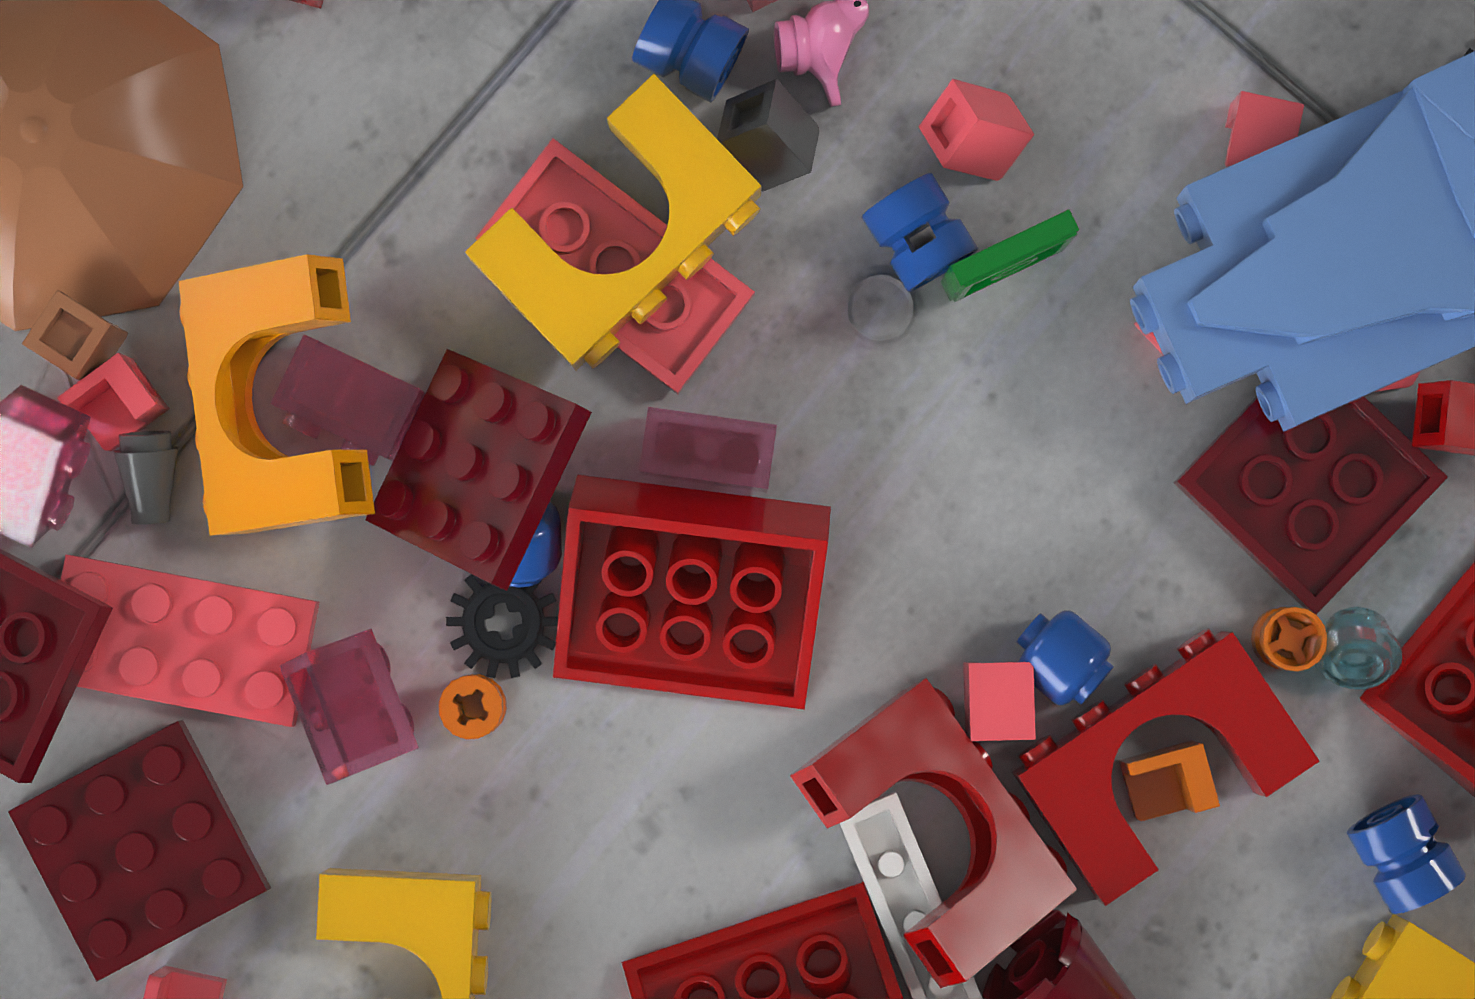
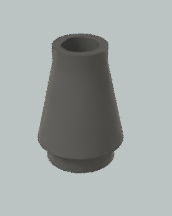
(147, 473)

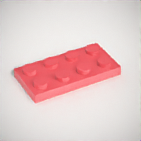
(609, 232)
(193, 640)

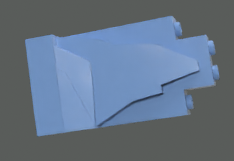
(1327, 257)

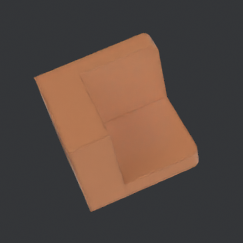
(73, 337)

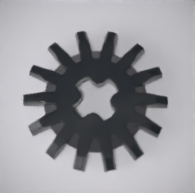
(490, 644)

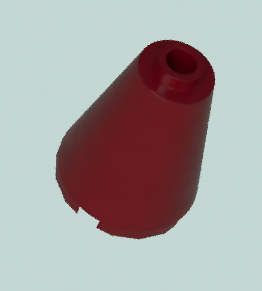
(1056, 963)

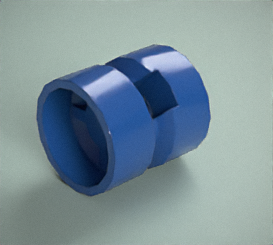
(684, 42)
(907, 214)
(1408, 859)

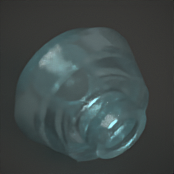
(1358, 649)

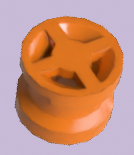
(480, 699)

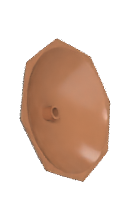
(107, 153)

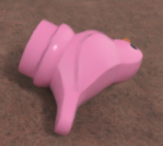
(820, 42)

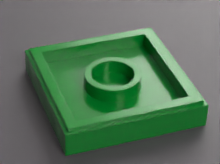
(1009, 256)

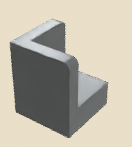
(769, 134)

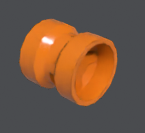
(1297, 636)

